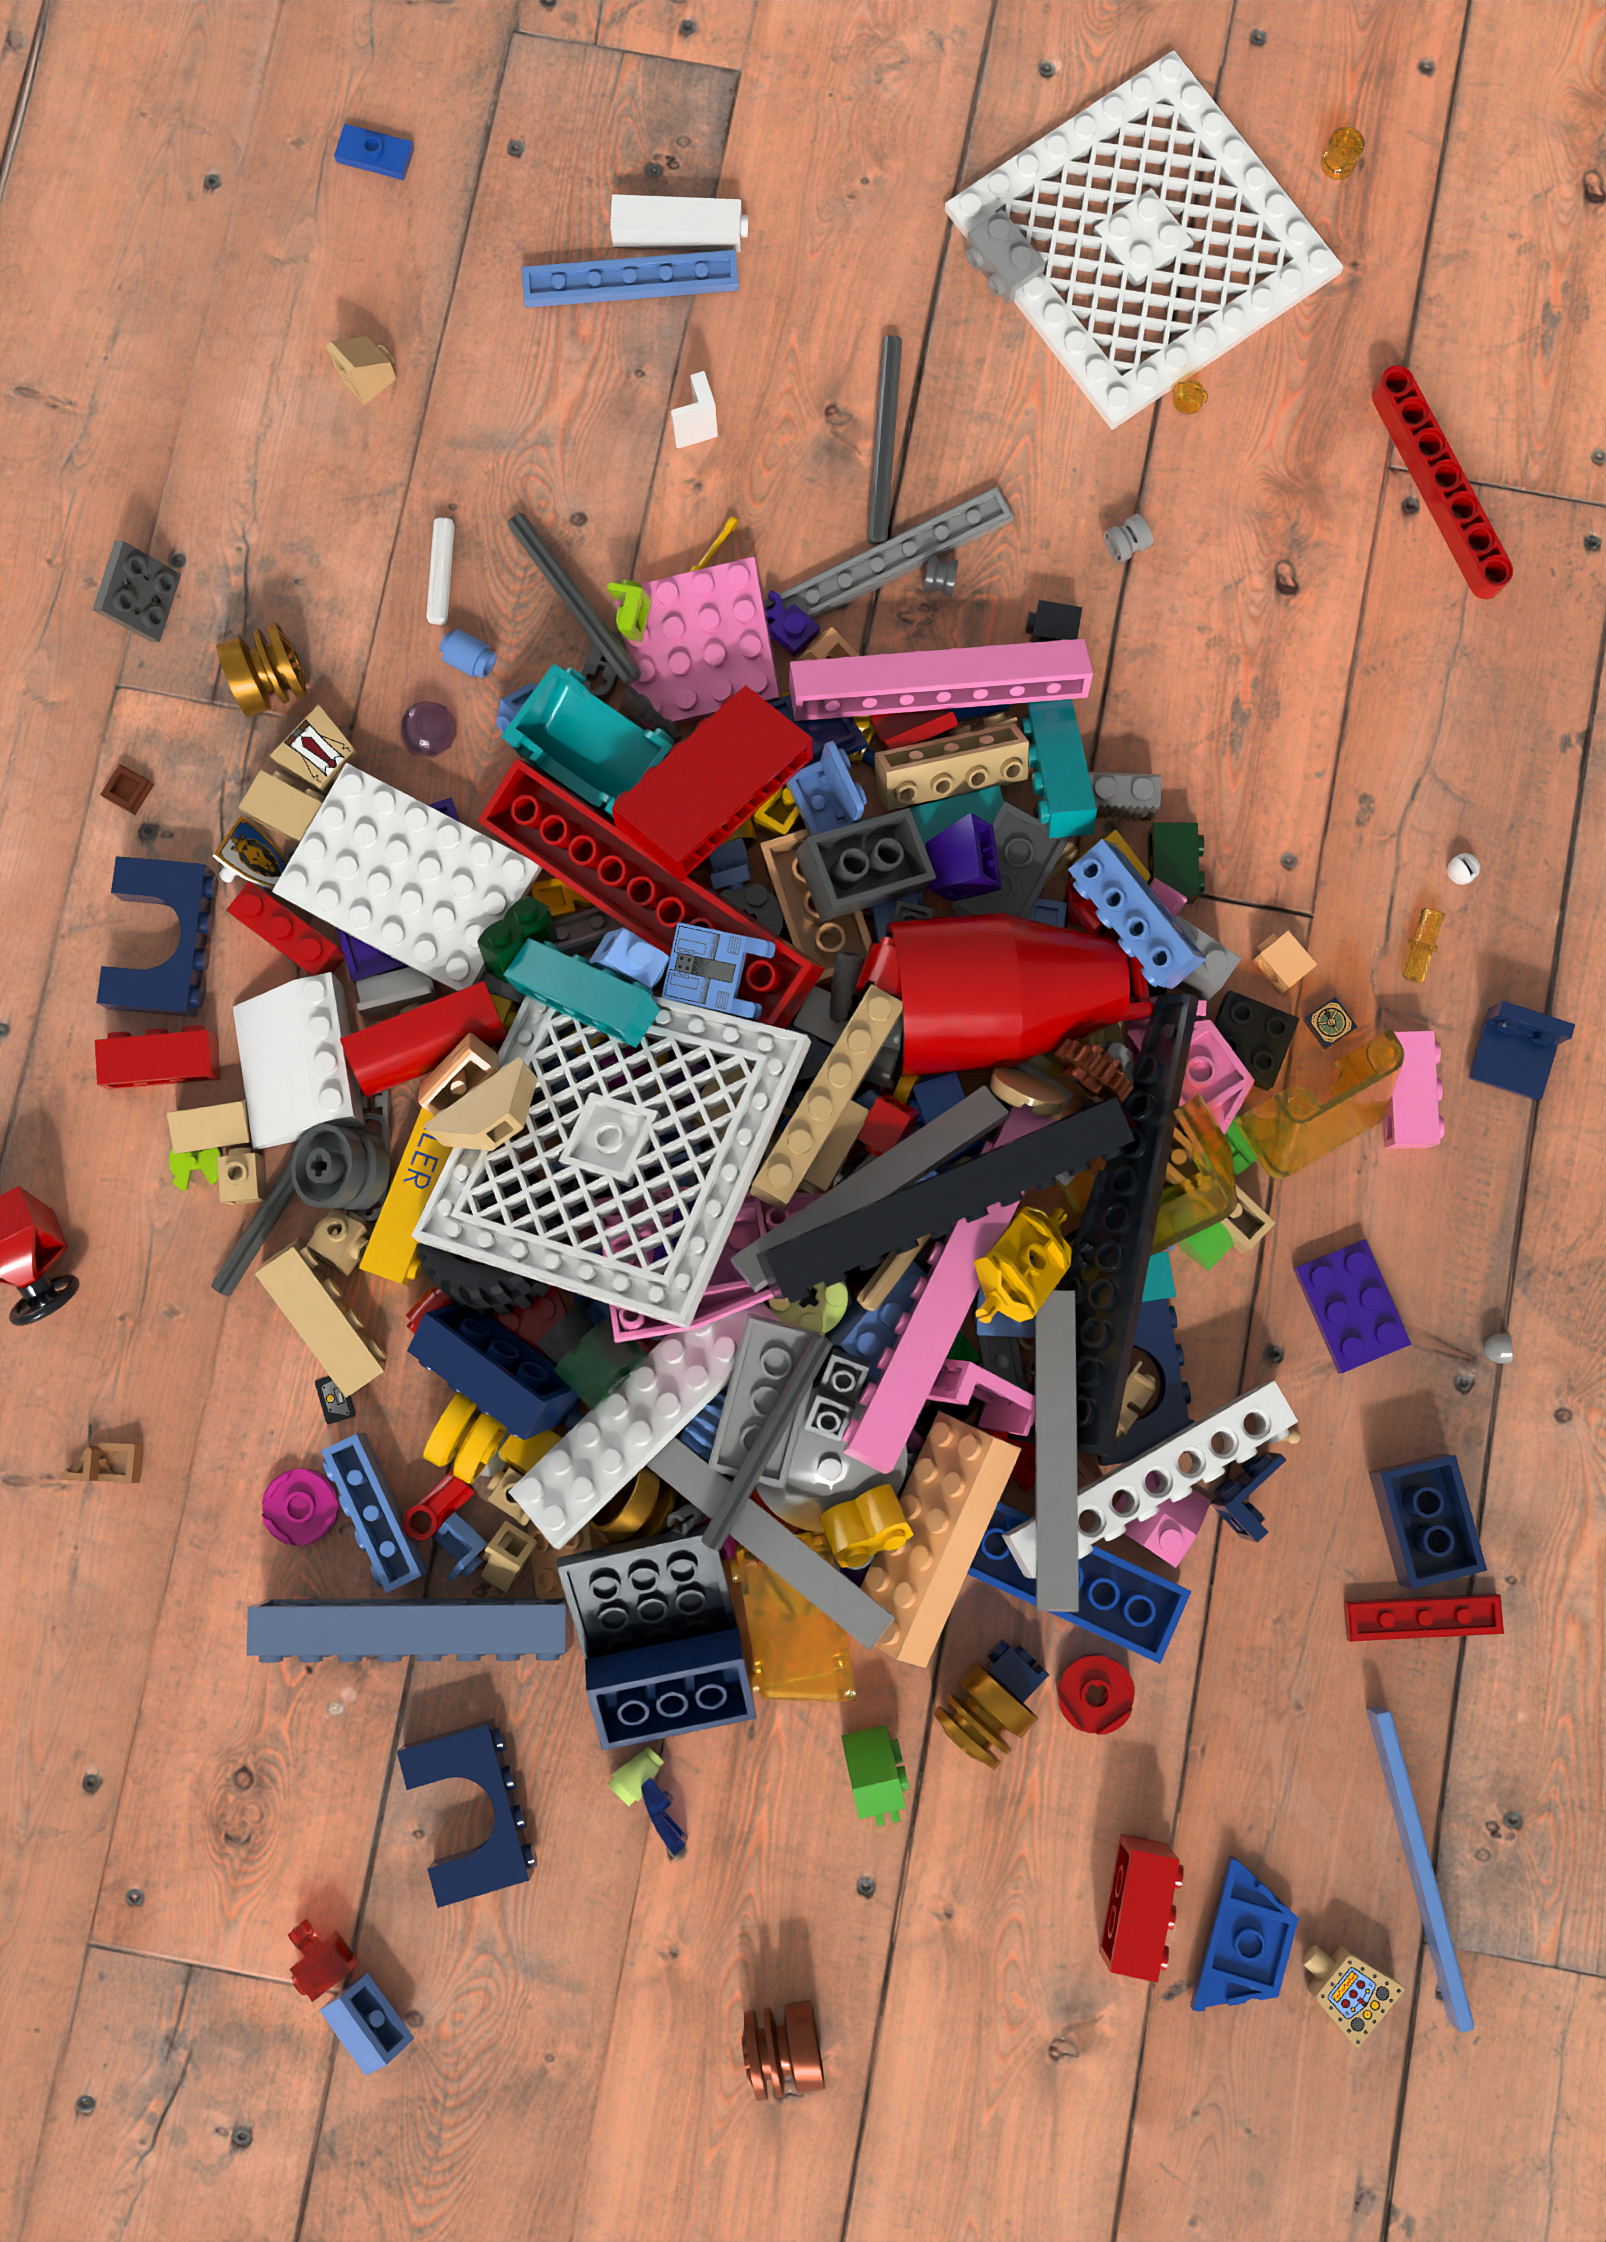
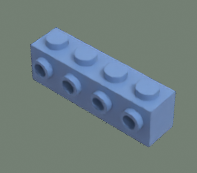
(1136, 915)
(374, 1512)

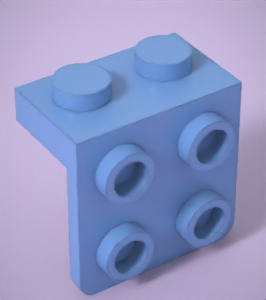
(827, 793)

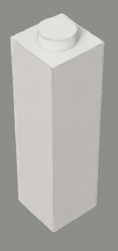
(677, 223)

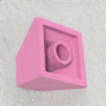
(1172, 1528)

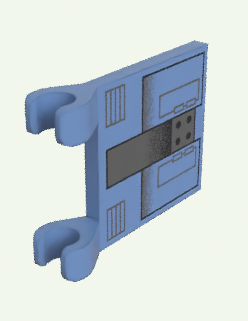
(709, 967)

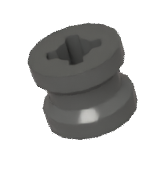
(940, 576)

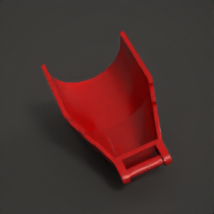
(1006, 990)

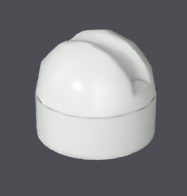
(1458, 870)

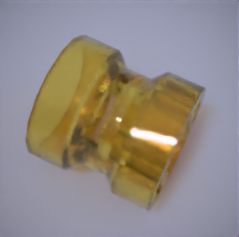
(1342, 153)

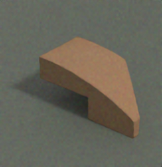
(107, 1463)

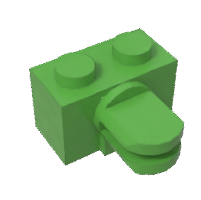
(874, 1774)

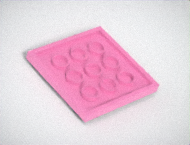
(704, 641)

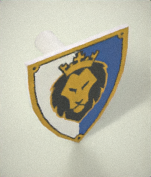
(250, 856)

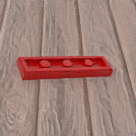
(1423, 1617)

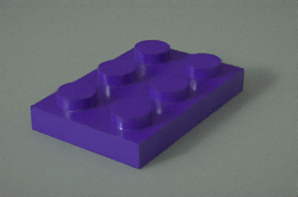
(1352, 1306)

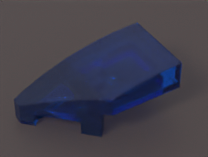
(656, 1804)

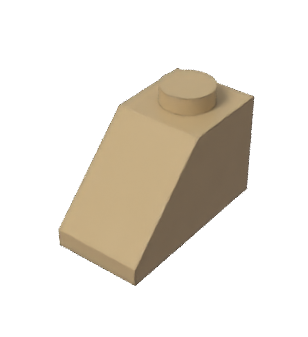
(362, 366)

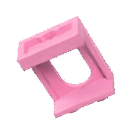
(1006, 1407)

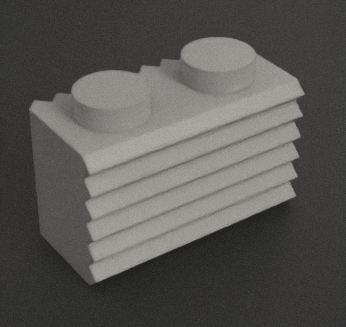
(1126, 794)

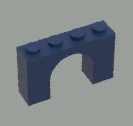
(175, 984)
(1169, 1412)
(476, 1756)

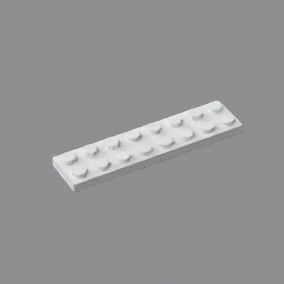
(631, 1426)

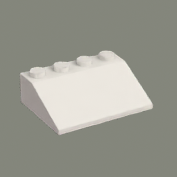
(296, 1061)

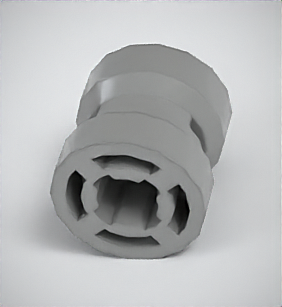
(1128, 538)

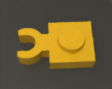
(558, 897)

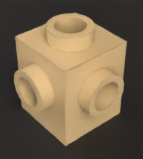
(340, 1240)

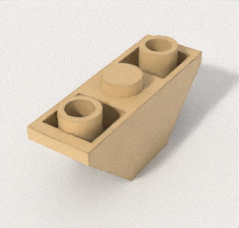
(488, 1111)

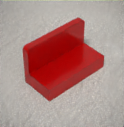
(909, 728)

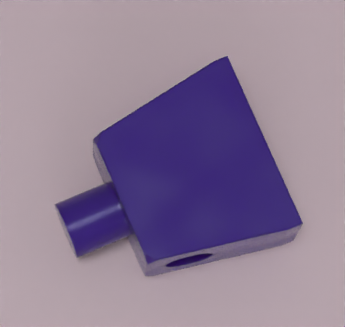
(964, 860)

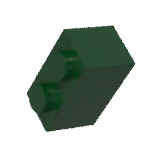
(1175, 857)

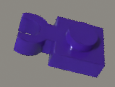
(790, 627)

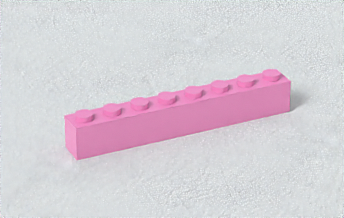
(939, 679)

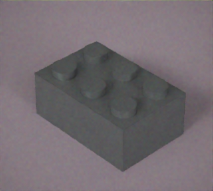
(865, 864)

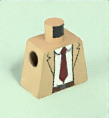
(316, 752)

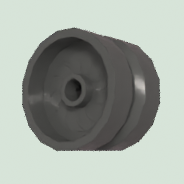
(340, 1168)

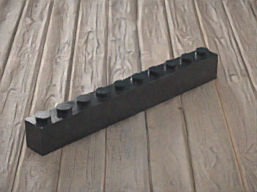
(943, 1199)

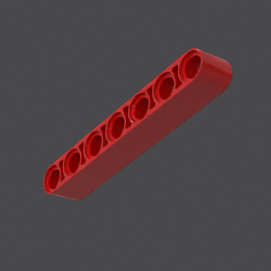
(1445, 466)

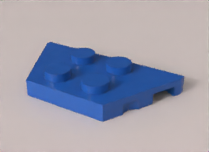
(1245, 1943)

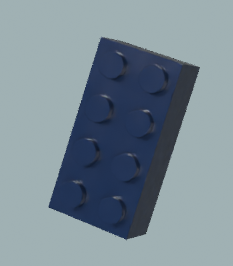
(493, 1369)
(669, 1689)

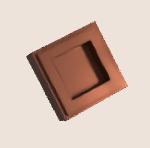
(127, 789)

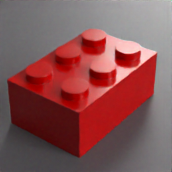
(1140, 1908)

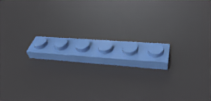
(630, 278)

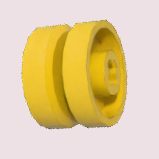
(464, 1432)

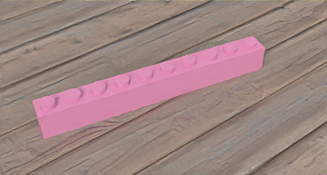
(931, 1324)

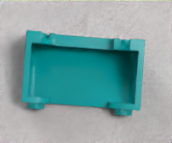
(583, 740)

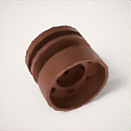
(783, 2050)

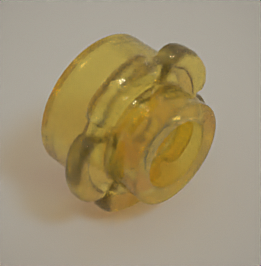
(1189, 396)

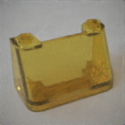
(1294, 1128)
(794, 1643)

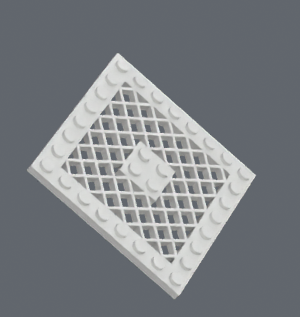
(1148, 238)
(613, 1145)

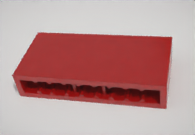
(712, 782)

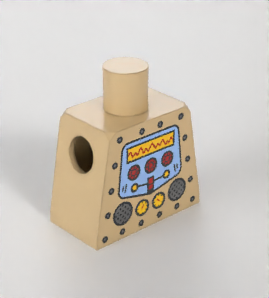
(1351, 1990)

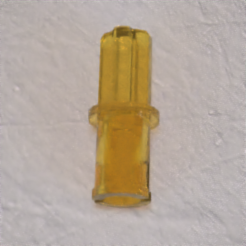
(1422, 945)

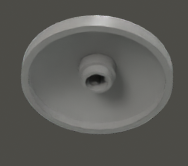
(824, 1476)

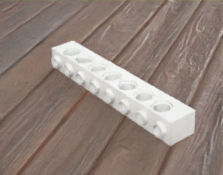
(1272, 1419)

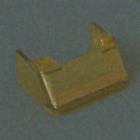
(1194, 1201)

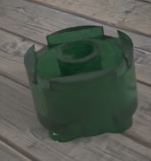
(599, 1364)

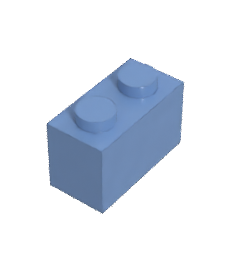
(366, 2024)

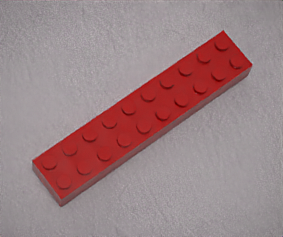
(630, 886)

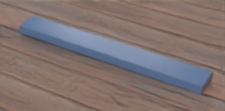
(1420, 1869)

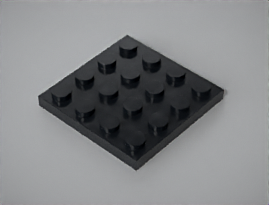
(646, 1592)

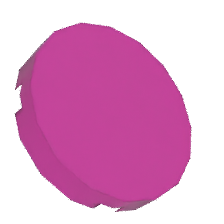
(300, 1506)

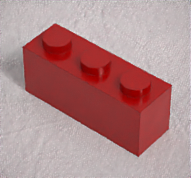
(285, 931)
(157, 1058)

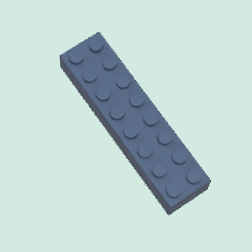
(409, 1628)

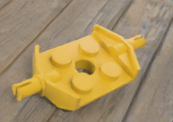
(1006, 1271)

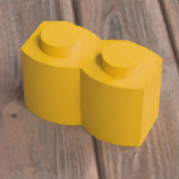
(866, 1526)

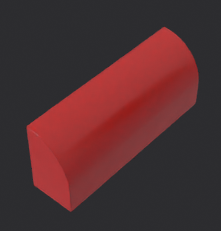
(421, 1038)

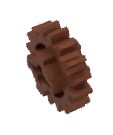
(1093, 1070)

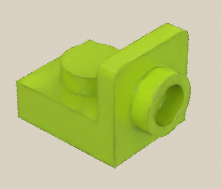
(634, 613)

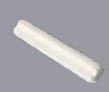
(440, 571)

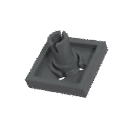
(127, 587)

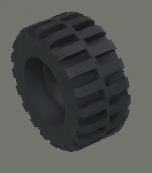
(482, 1285)

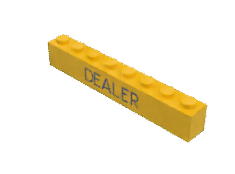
(391, 1247)

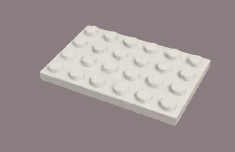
(404, 878)

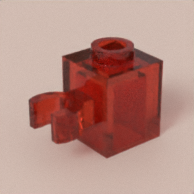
(322, 1961)

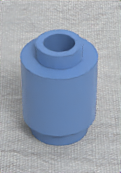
(467, 654)

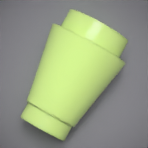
(629, 1778)

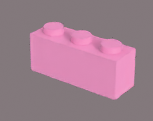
(1414, 1109)

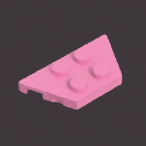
(1212, 1072)

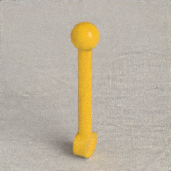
(729, 527)

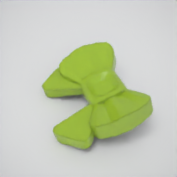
(183, 1163)

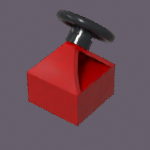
(28, 1247)

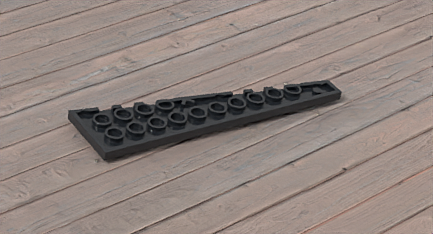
(1119, 1229)

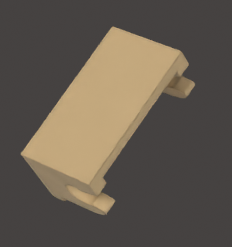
(209, 1126)

